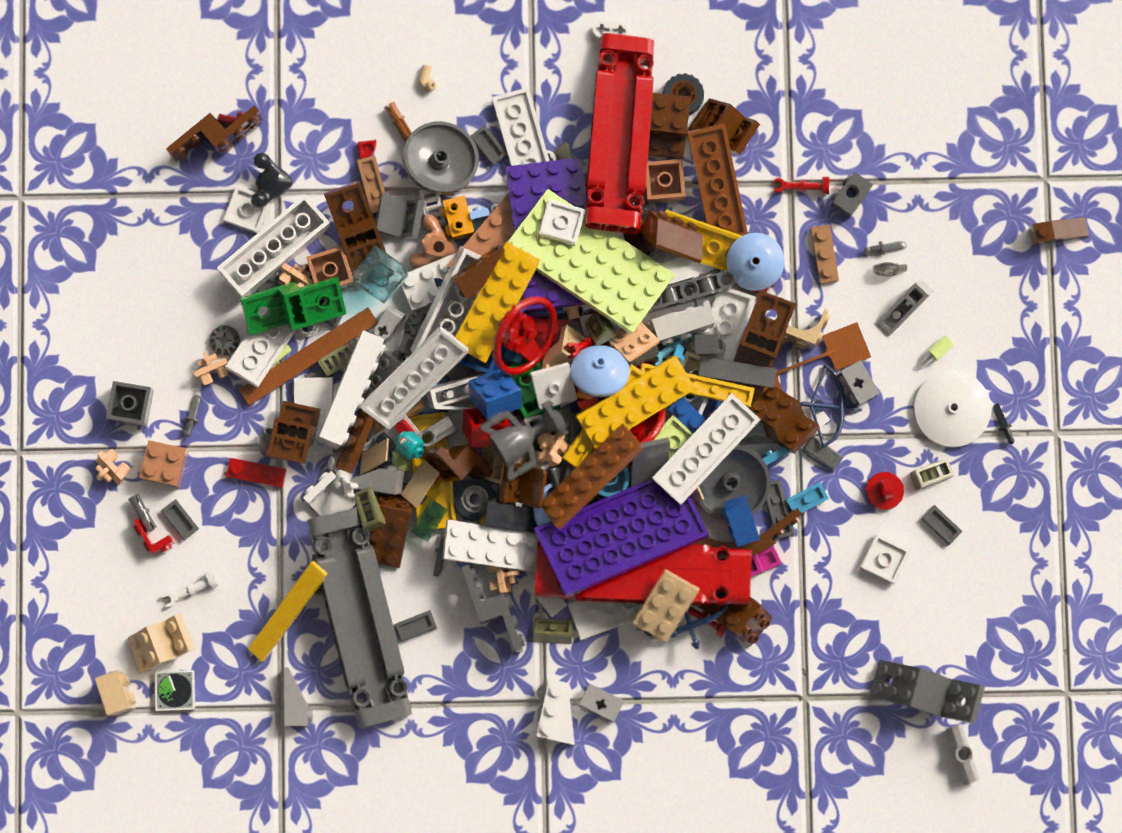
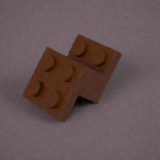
(668, 125)
(738, 128)
(784, 419)
(294, 432)
(457, 462)

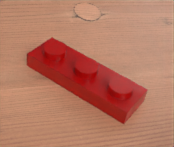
(256, 472)

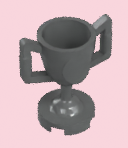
(516, 440)

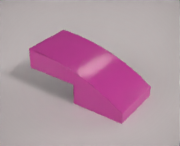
(764, 561)

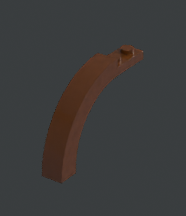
(765, 538)

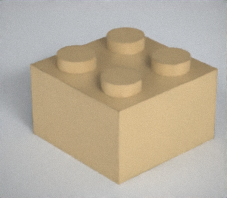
(115, 693)

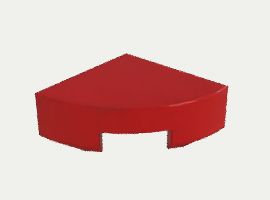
(367, 148)

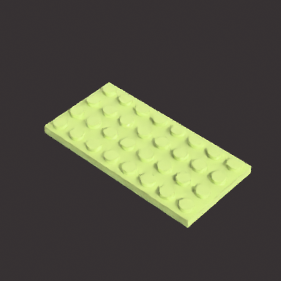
(597, 270)

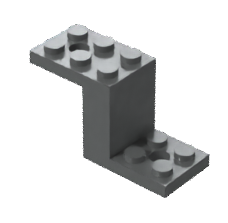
(927, 691)

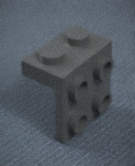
(399, 216)
(386, 366)

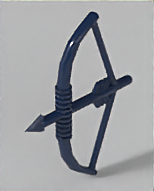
(840, 407)

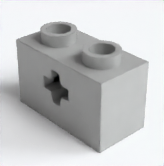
(859, 373)
(596, 694)

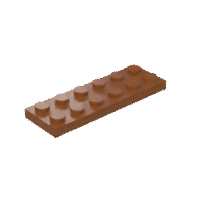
(717, 179)
(591, 476)

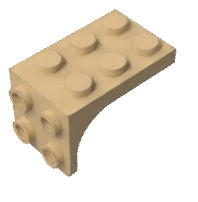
(807, 338)
(665, 606)

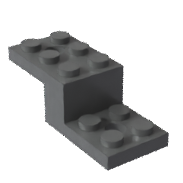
(493, 608)

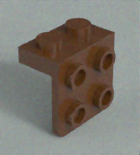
(525, 488)

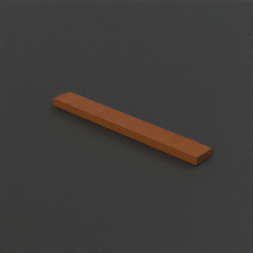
(310, 355)

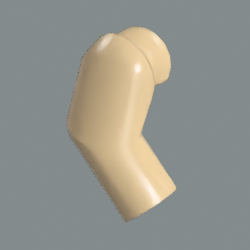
(424, 79)

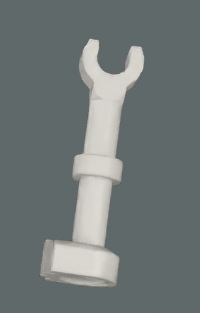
(342, 476)
(210, 580)

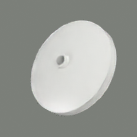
(934, 410)

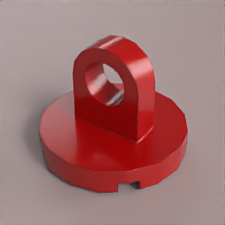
(884, 490)

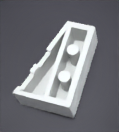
(683, 323)
(451, 395)
(556, 714)

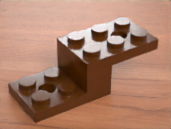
(215, 134)
(354, 225)
(762, 336)

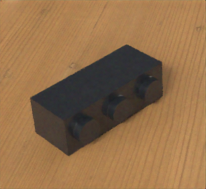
(506, 516)

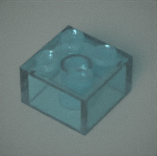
(380, 274)

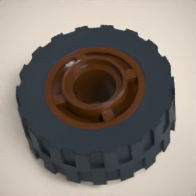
(686, 83)

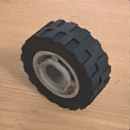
(466, 491)

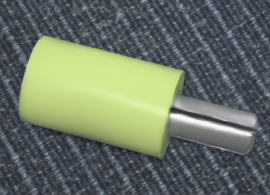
(938, 350)

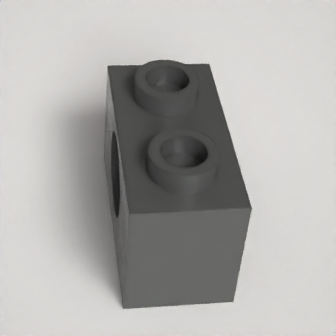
(849, 205)

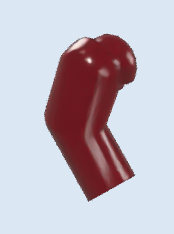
(228, 119)

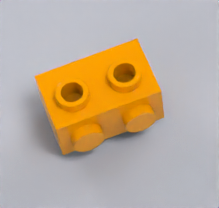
(457, 218)

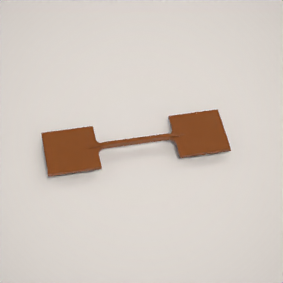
(843, 347)

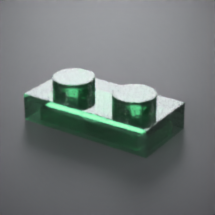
(429, 520)

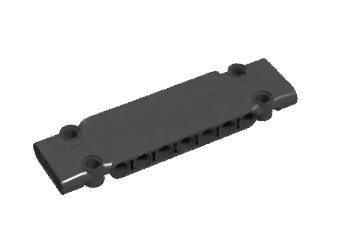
(360, 618)

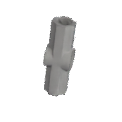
(438, 431)
(959, 741)

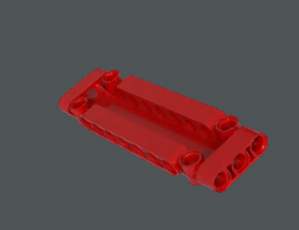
(620, 133)
(692, 563)

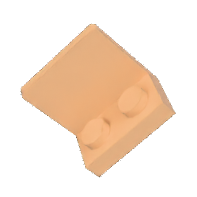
(633, 345)

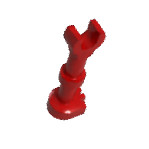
(803, 186)
(575, 348)
(720, 629)

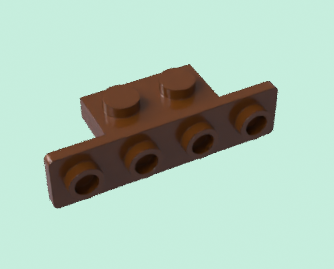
(356, 441)

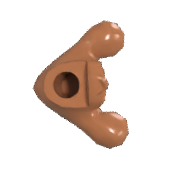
(434, 245)

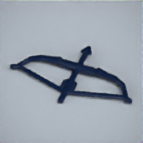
(691, 625)

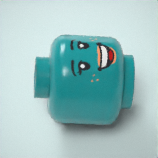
(409, 445)

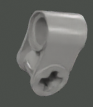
(390, 321)

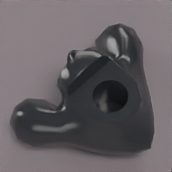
(270, 182)

